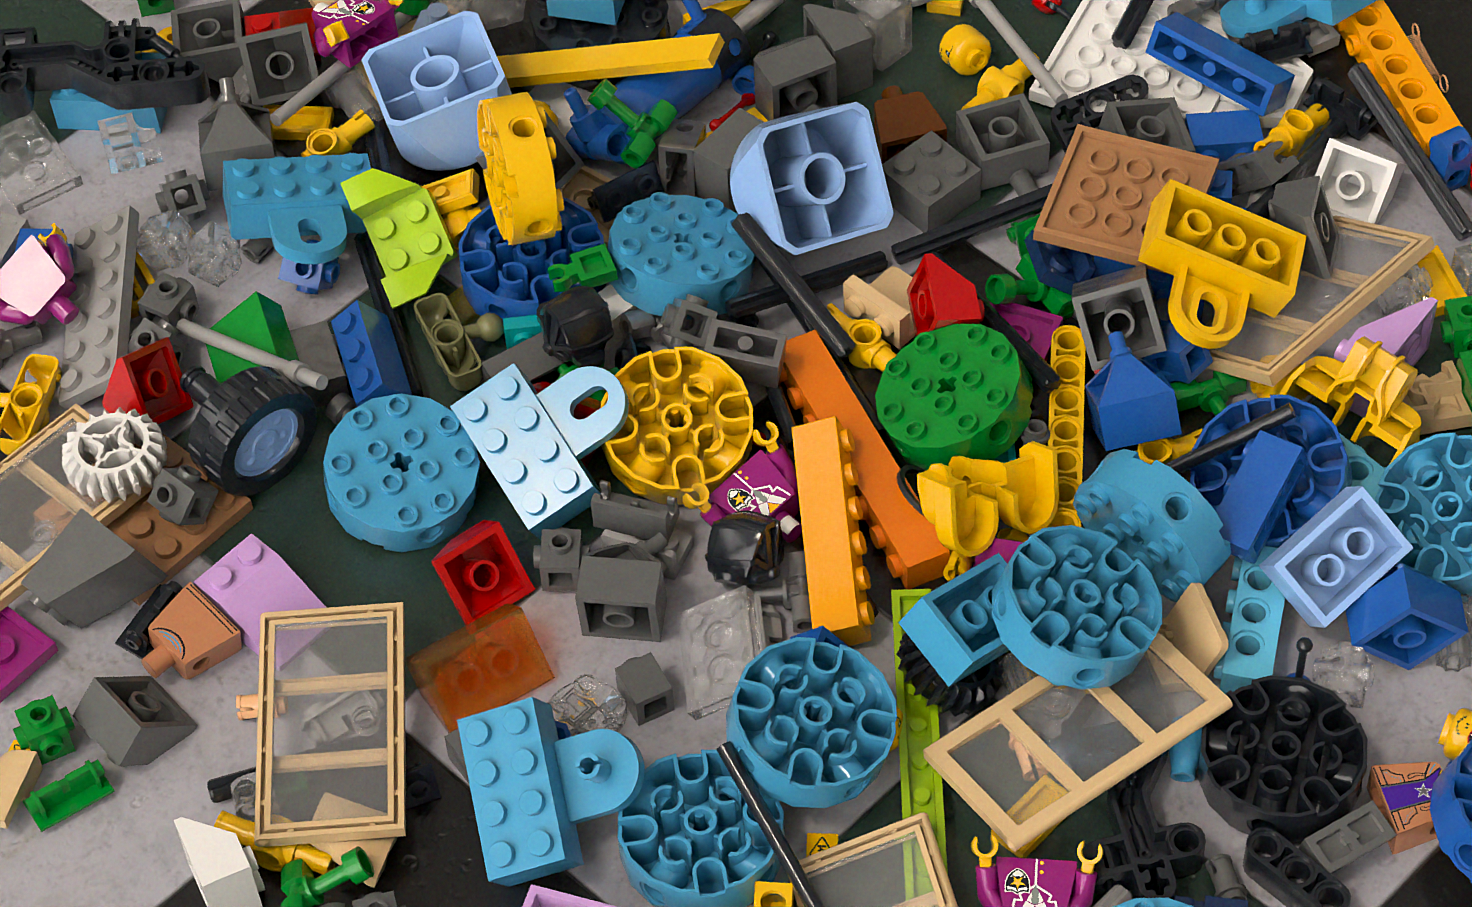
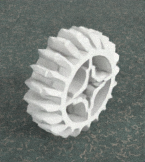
(118, 464)

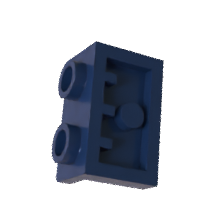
(1059, 265)

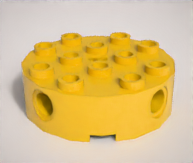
(519, 168)
(689, 390)

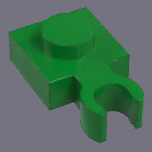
(587, 267)

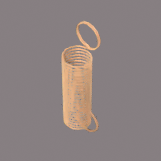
(1432, 69)

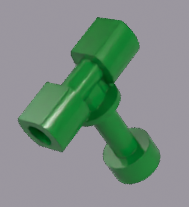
(641, 128)
(1003, 289)
(1208, 394)
(306, 890)

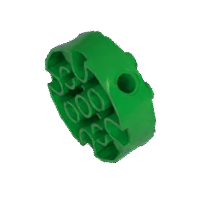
(955, 396)

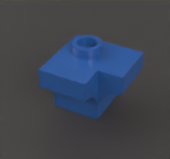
(1181, 360)

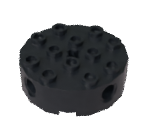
(635, 23)
(1283, 758)

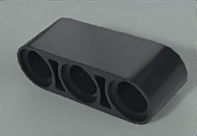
(1286, 863)

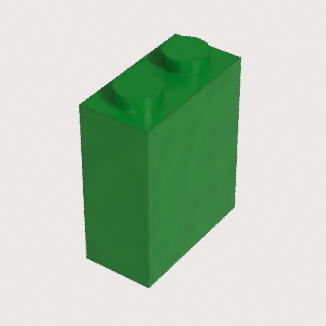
(257, 323)

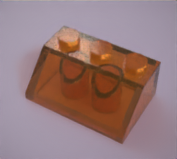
(480, 666)

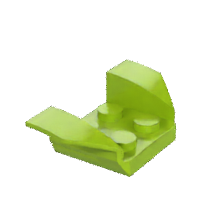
(403, 230)

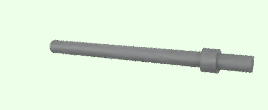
(1021, 49)
(319, 84)
(295, 370)

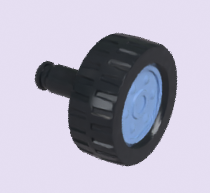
(248, 427)

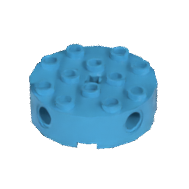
(677, 249)
(401, 472)
(1431, 505)
(1154, 519)
(1076, 607)
(811, 722)
(694, 836)

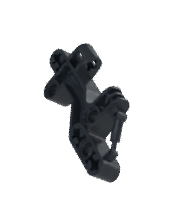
(104, 72)
(1139, 848)

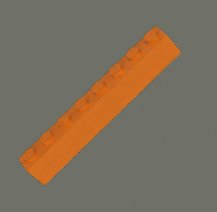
(895, 525)

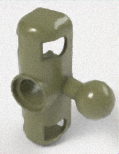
(452, 340)

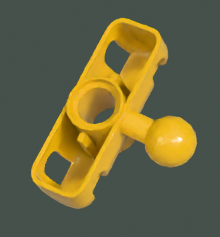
(29, 402)

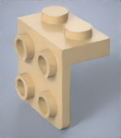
(884, 303)
(1196, 629)

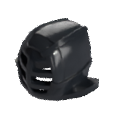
(576, 326)
(745, 548)

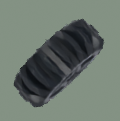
(960, 698)

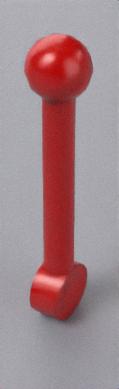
(747, 100)

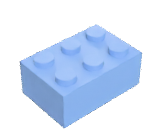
(1336, 556)

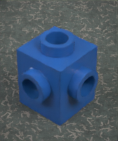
(310, 277)

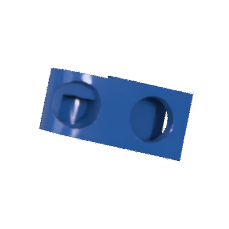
(1452, 155)

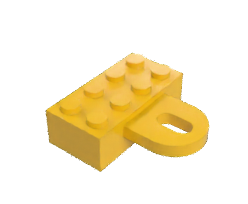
(1220, 258)

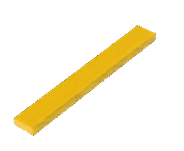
(612, 60)

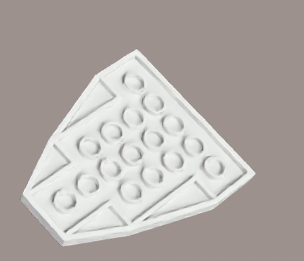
(1088, 59)

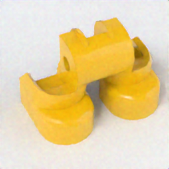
(1373, 375)
(973, 494)

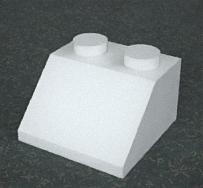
(1358, 180)
(220, 866)

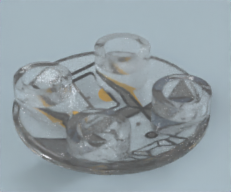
(589, 706)

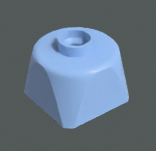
(433, 87)
(812, 178)

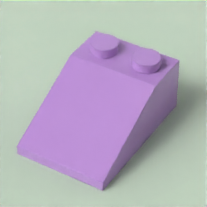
(1401, 332)
(253, 582)

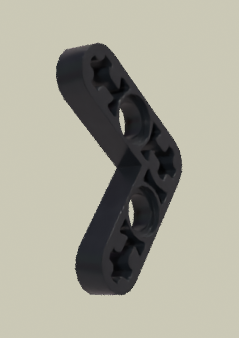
(1071, 106)

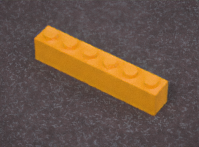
(831, 530)

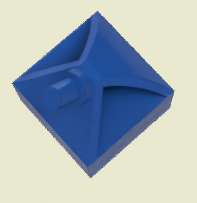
(1130, 400)
(1406, 617)

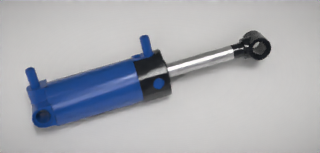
(603, 135)

